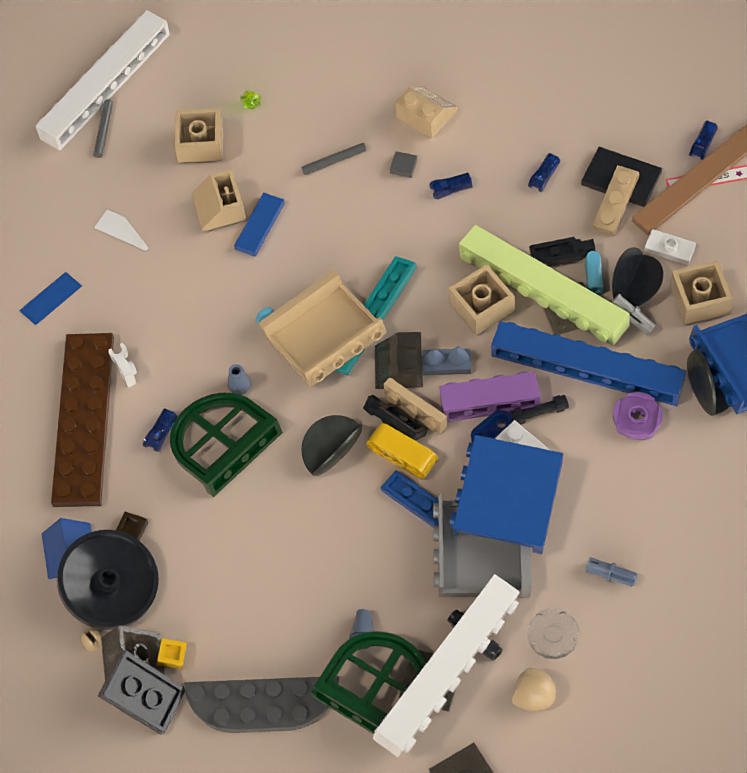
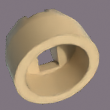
(86, 641)

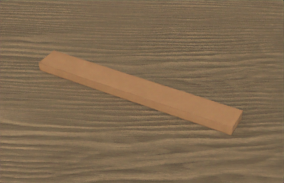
(692, 183)

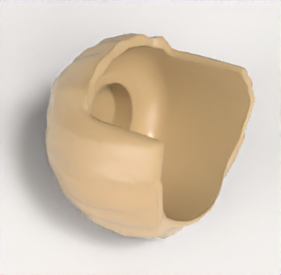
(534, 690)

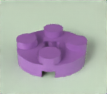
(633, 428)

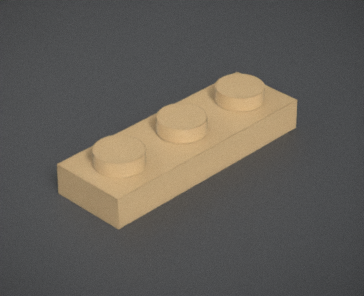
(615, 200)
(415, 406)

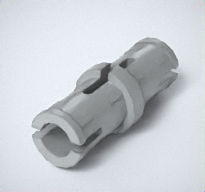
(636, 316)

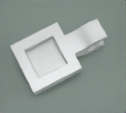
(126, 368)

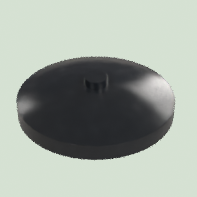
(107, 579)

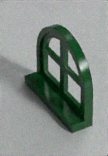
(239, 453)
(351, 705)

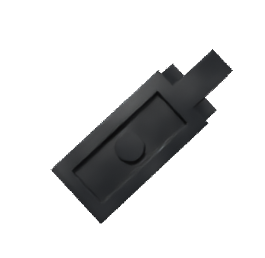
(561, 251)
(395, 417)

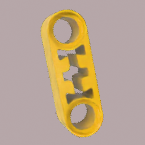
(402, 451)

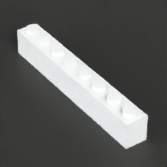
(102, 80)
(445, 666)

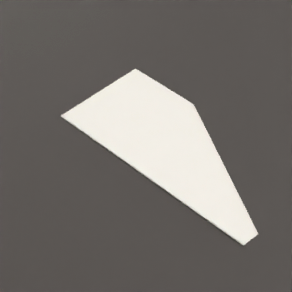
(120, 228)

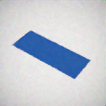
(50, 298)

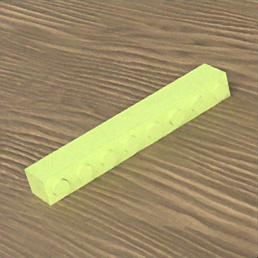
(545, 285)

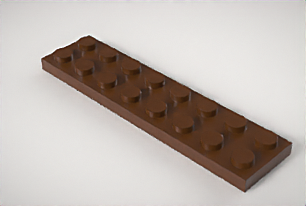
(82, 421)

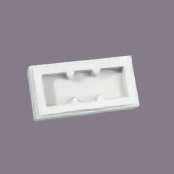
(670, 247)

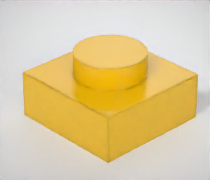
(171, 653)

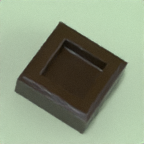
(132, 525)

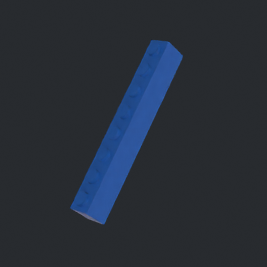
(587, 362)

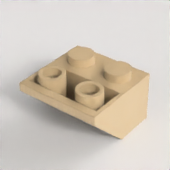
(218, 201)

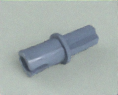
(611, 572)

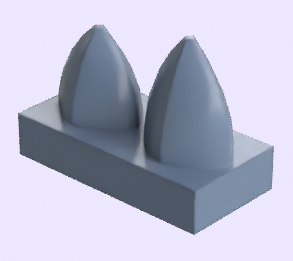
(446, 361)

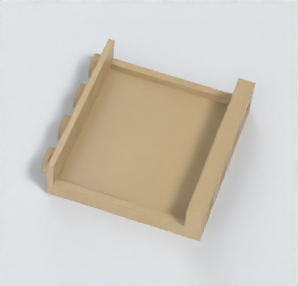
(321, 328)

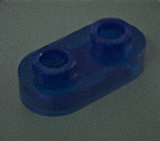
(489, 427)

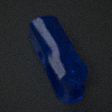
(704, 139)
(545, 172)
(450, 185)
(161, 428)

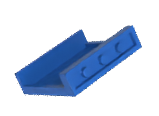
(726, 355)
(507, 492)

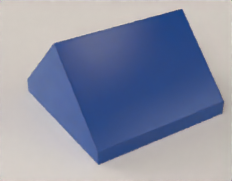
(58, 539)

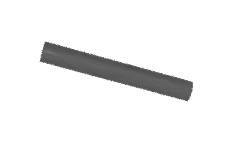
(103, 127)
(334, 158)

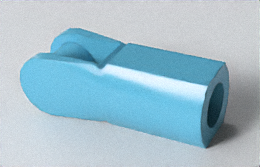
(594, 272)

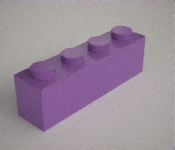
(486, 396)

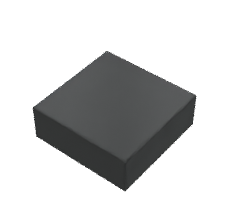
(403, 164)

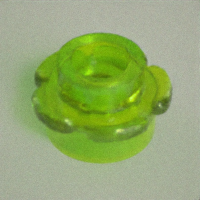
(250, 99)

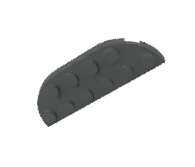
(256, 704)

